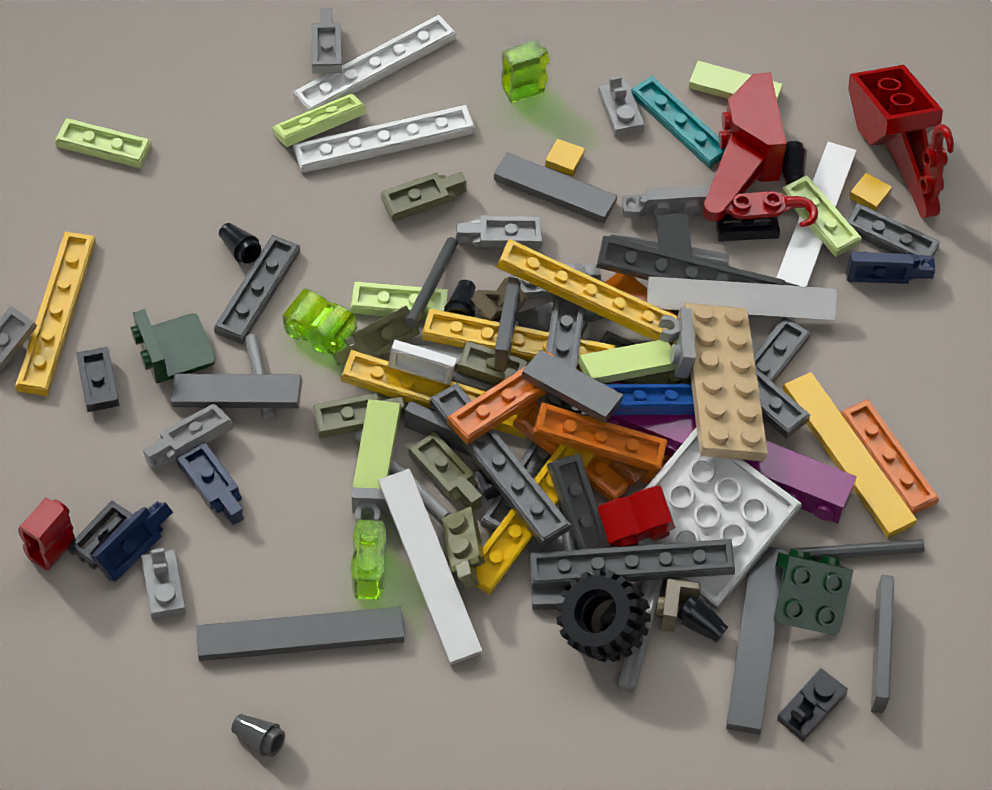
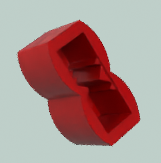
(637, 517)
(47, 533)

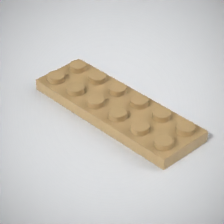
(726, 385)

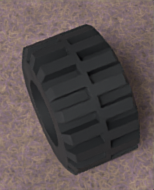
(585, 598)

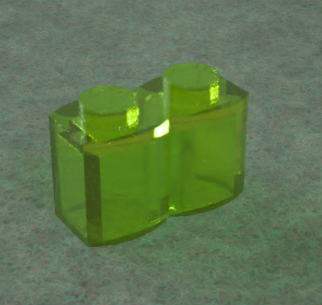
(524, 70)
(319, 322)
(368, 559)

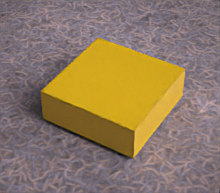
(564, 157)
(870, 192)

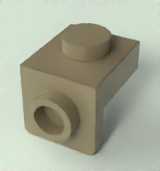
(491, 302)
(676, 592)

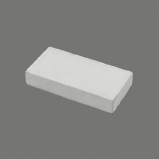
(422, 362)

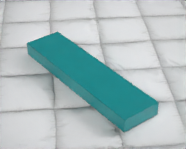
(678, 120)

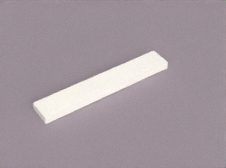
(376, 64)
(383, 139)
(805, 244)
(755, 297)
(430, 567)

